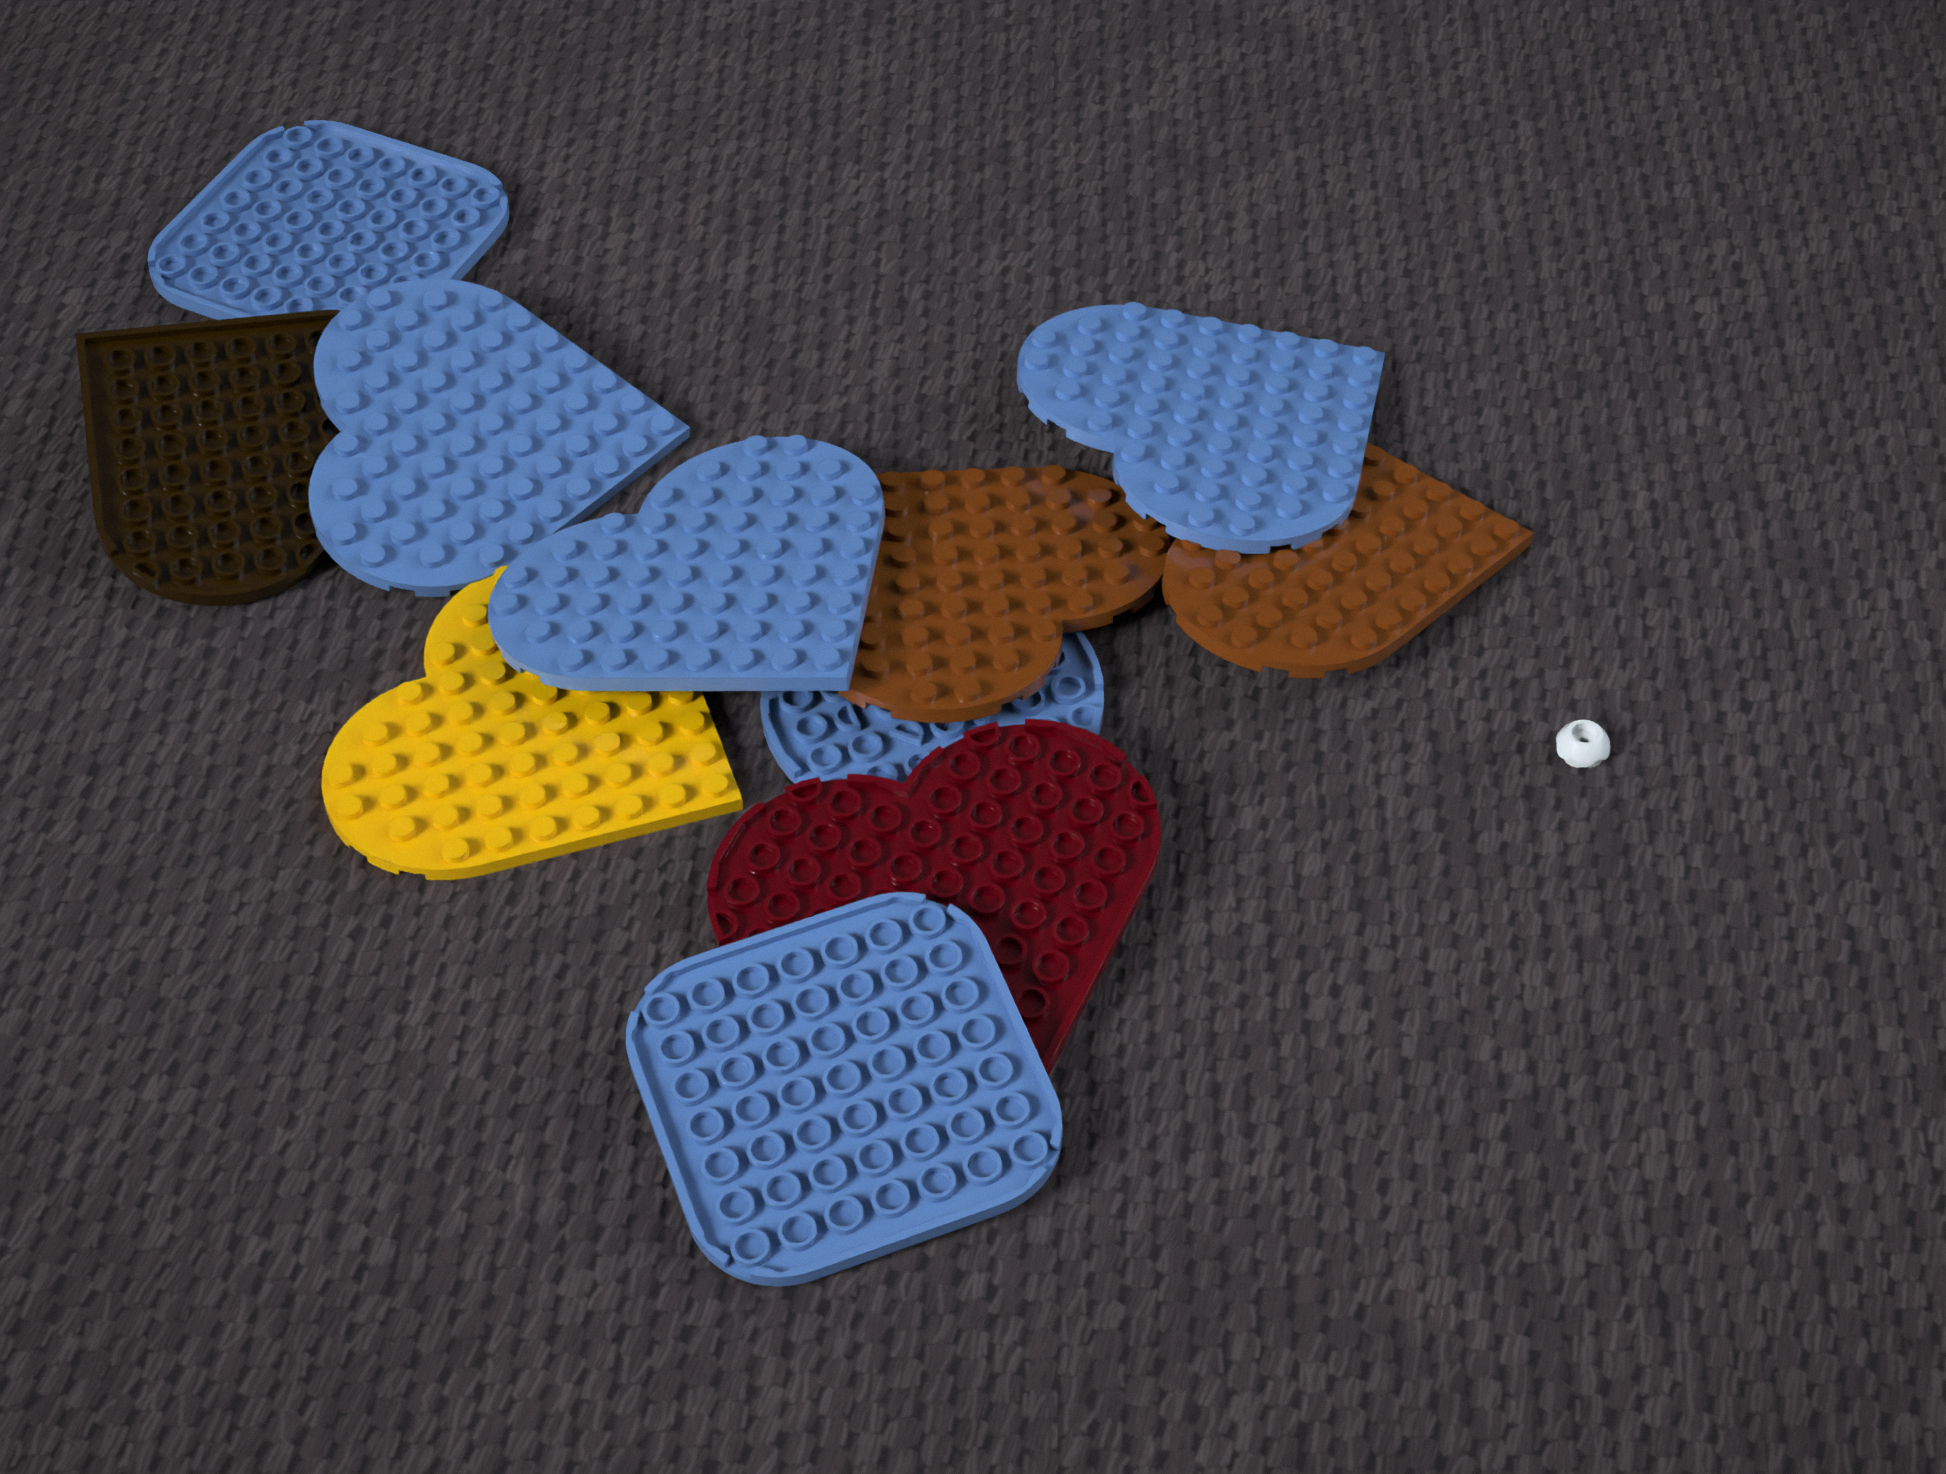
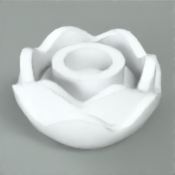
(1583, 744)

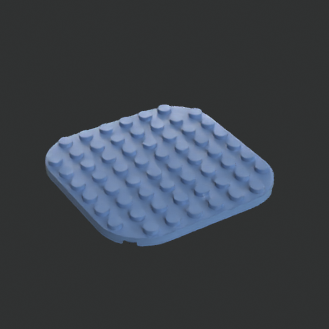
(323, 220)
(842, 1088)

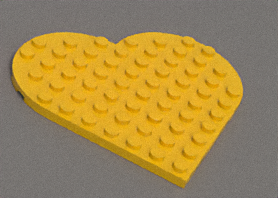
(506, 771)

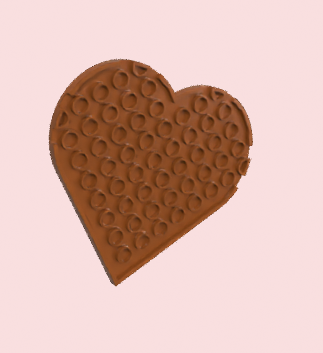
(987, 578)
(1356, 590)

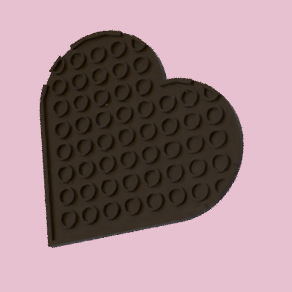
(206, 453)

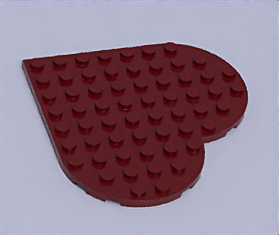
(1013, 824)

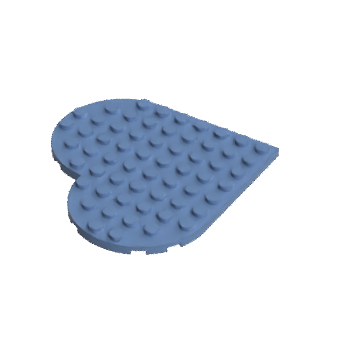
(1209, 420)
(465, 435)
(726, 580)

